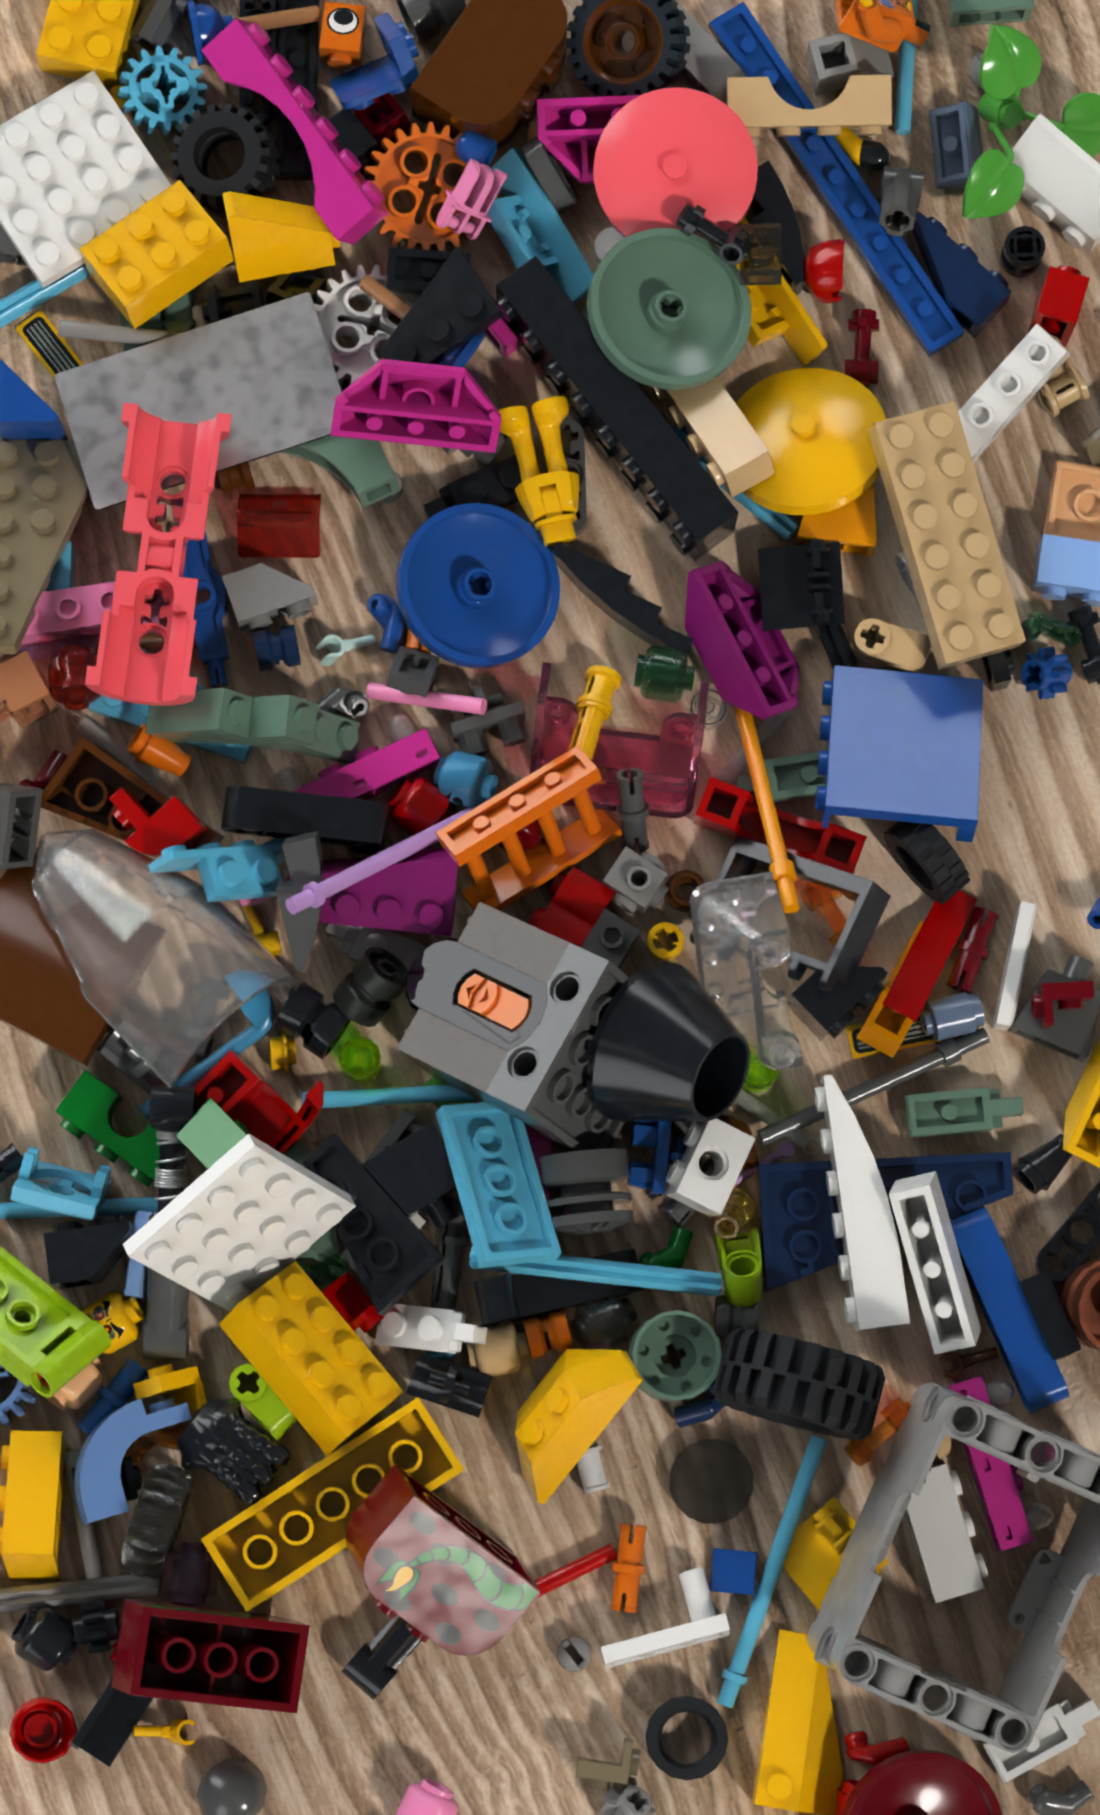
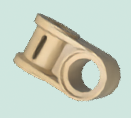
(1067, 379)
(894, 647)

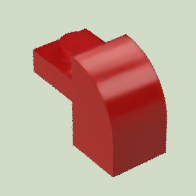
(167, 827)

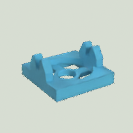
(63, 1181)

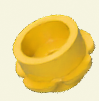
(281, 1053)

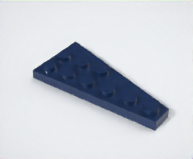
(799, 1210)

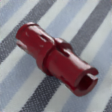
(972, 950)

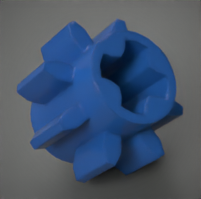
(1046, 672)

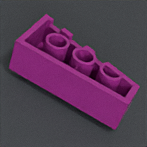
(406, 896)

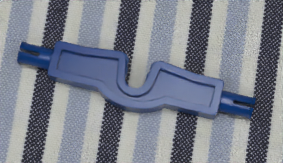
(210, 614)

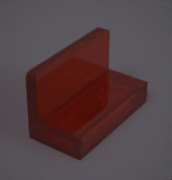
(279, 525)

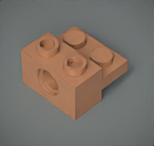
(23, 691)

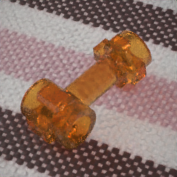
(821, 897)
(862, 1451)

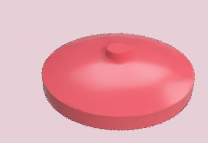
(674, 152)

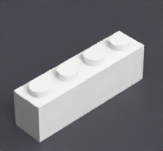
(935, 1262)

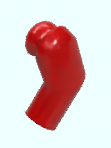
(861, 1751)

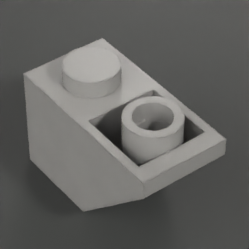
(841, 55)
(265, 594)

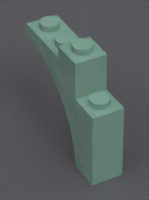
(355, 463)
(262, 721)

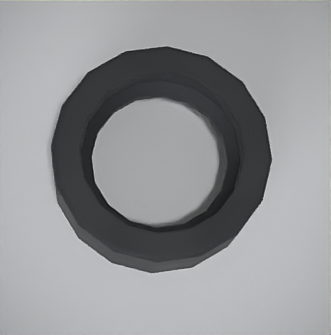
(718, 1745)

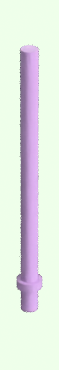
(315, 893)

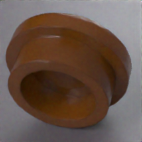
(678, 879)

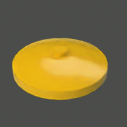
(815, 438)

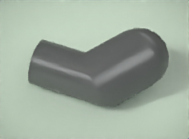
(345, 702)

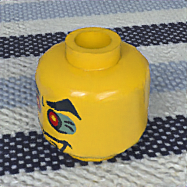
(118, 1316)

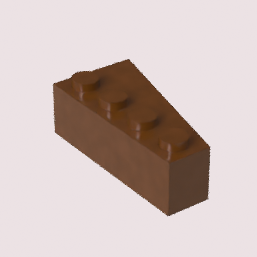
(89, 779)

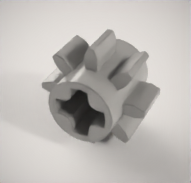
(628, 1801)

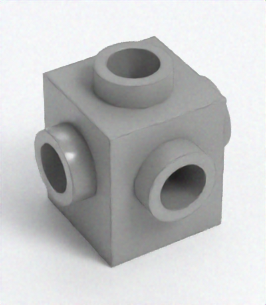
(633, 866)

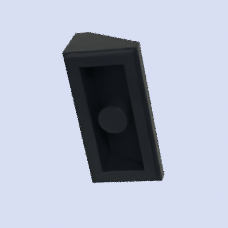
(1050, 1316)

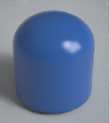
(475, 146)

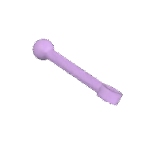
(784, 1150)

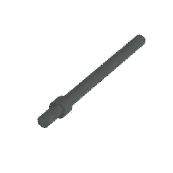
(946, 1053)

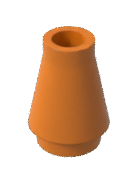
(158, 752)

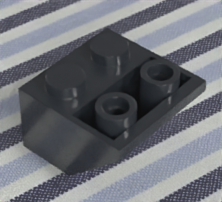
(832, 1011)
(85, 1254)

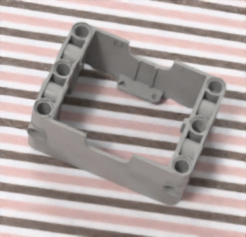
(1042, 1601)

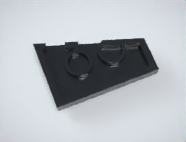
(444, 316)

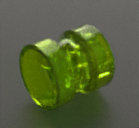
(358, 1053)
(763, 1076)

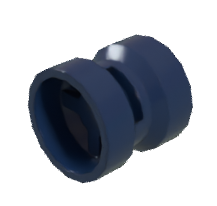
(273, 648)

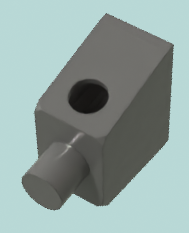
(18, 824)
(1073, 1028)

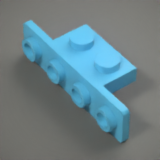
(533, 228)
(228, 872)

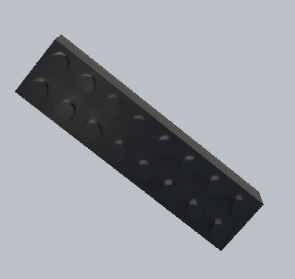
(616, 411)

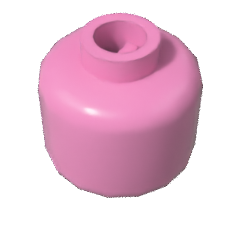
(427, 1799)

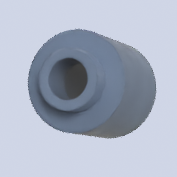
(952, 1016)

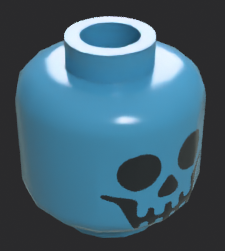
(465, 778)

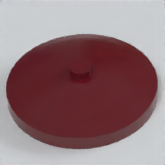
(922, 1785)

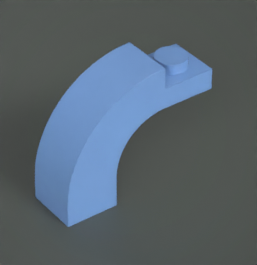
(98, 1466)

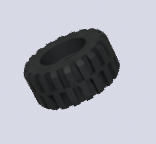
(799, 1384)

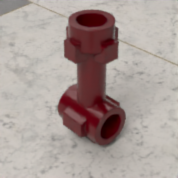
(861, 367)

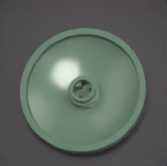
(668, 309)

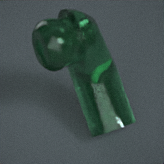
(1052, 628)

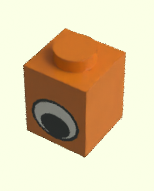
(342, 35)

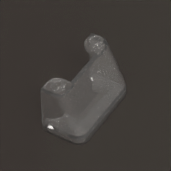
(736, 934)

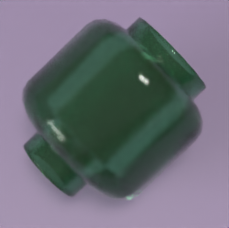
(663, 674)

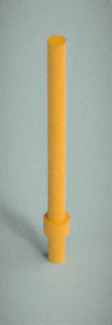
(781, 867)

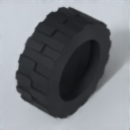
(927, 859)

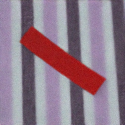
(929, 955)

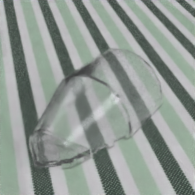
(149, 946)

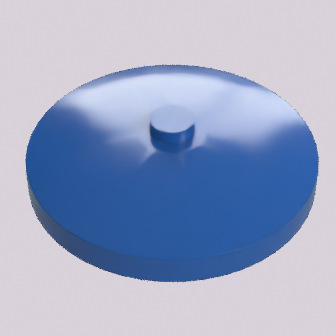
(477, 585)

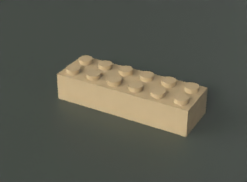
(946, 534)

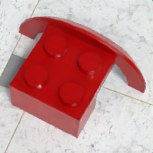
(256, 1104)

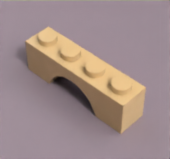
(861, 105)

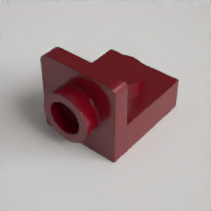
(383, 119)
(1065, 994)

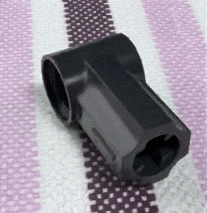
(377, 1662)

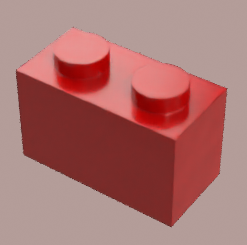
(1060, 302)

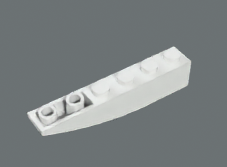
(863, 1218)

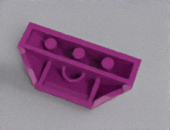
(745, 663)

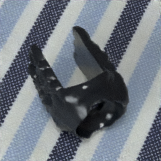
(231, 1449)

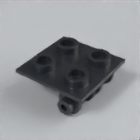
(801, 586)

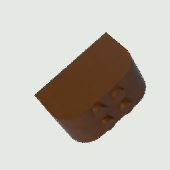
(493, 68)

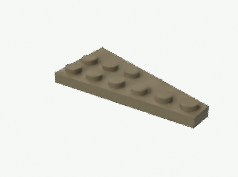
(38, 513)

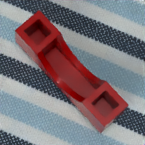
(736, 813)

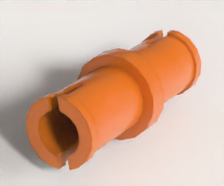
(628, 1567)

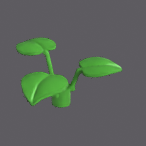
(1006, 66)

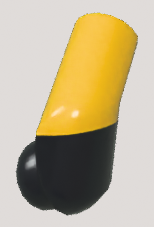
(863, 151)

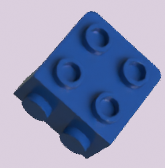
(384, 75)

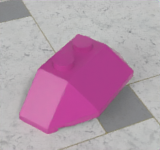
(573, 128)
(417, 407)

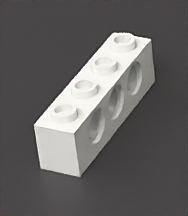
(1010, 388)

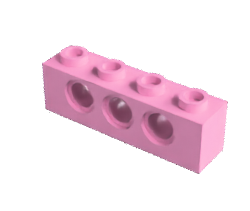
(75, 613)

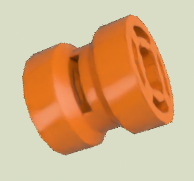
(556, 1328)

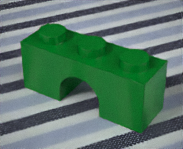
(90, 1110)

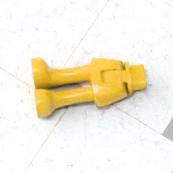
(549, 497)

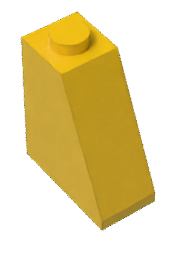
(276, 236)

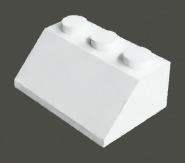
(1060, 182)

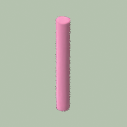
(433, 699)

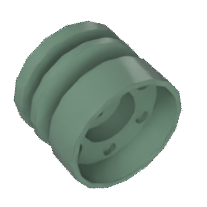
(695, 1368)

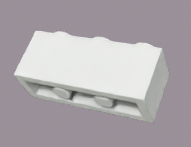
(943, 1537)

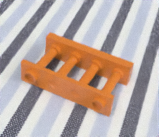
(516, 808)

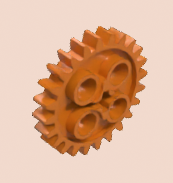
(393, 177)

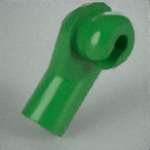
(674, 1254)

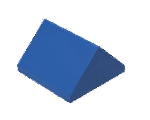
(24, 412)

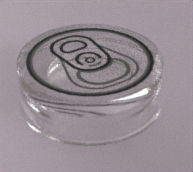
(716, 710)

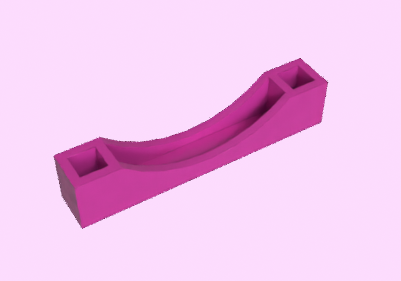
(342, 194)

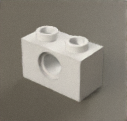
(729, 1151)

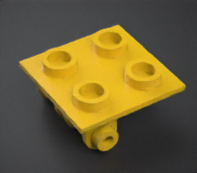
(818, 1550)

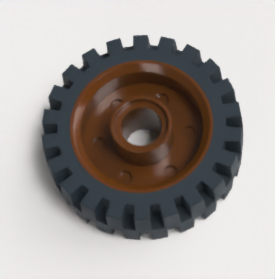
(599, 49)

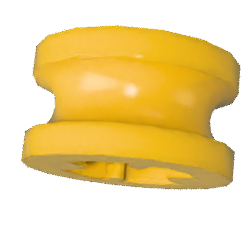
(668, 929)

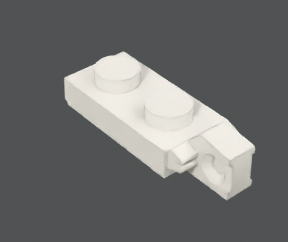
(427, 1329)
(1056, 1732)

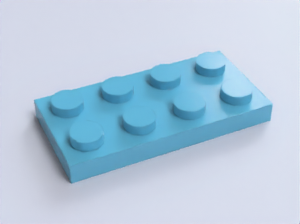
(498, 1185)

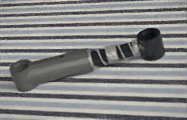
(167, 1302)

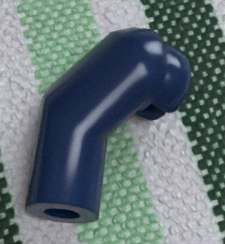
(699, 1410)

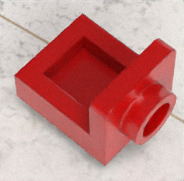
(352, 1303)

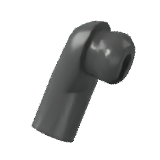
(1055, 1803)

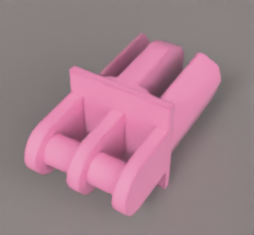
(471, 196)

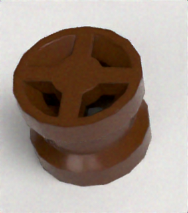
(236, 477)

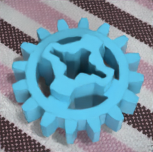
(145, 93)

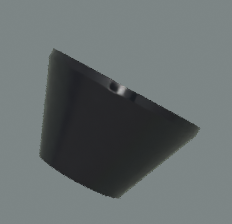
(665, 1051)

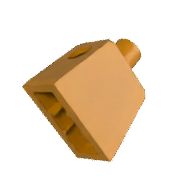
(850, 525)

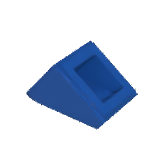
(733, 1571)

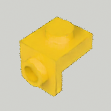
(183, 1386)

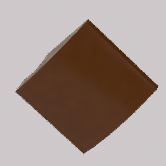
(36, 983)

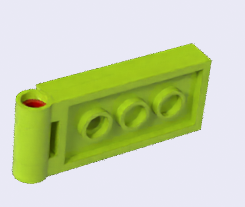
(41, 1332)

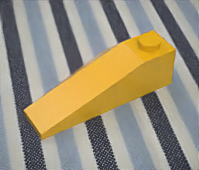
(799, 1741)

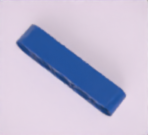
(1007, 1311)

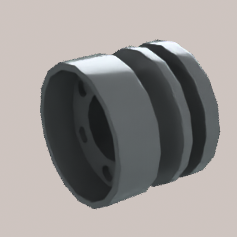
(587, 1190)

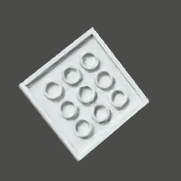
(70, 175)
(239, 1223)

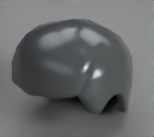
(232, 1789)

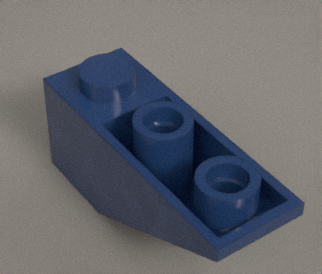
(962, 282)

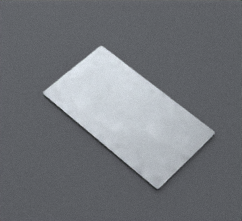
(257, 365)

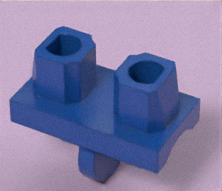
(653, 1175)

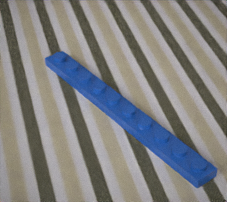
(843, 189)

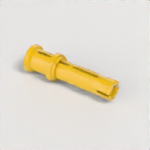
(594, 707)

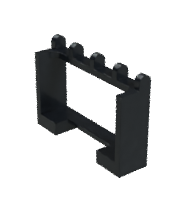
(859, 928)

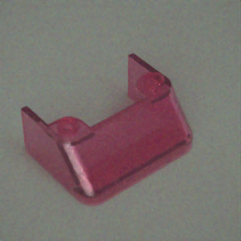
(667, 760)

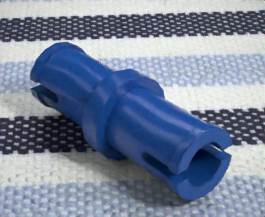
(113, 1395)

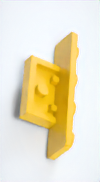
(779, 312)

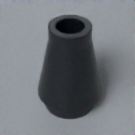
(1042, 1165)

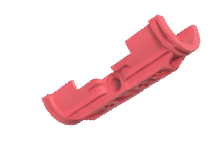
(151, 454)

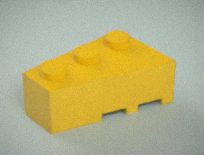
(32, 1504)

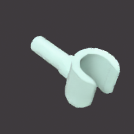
(338, 646)

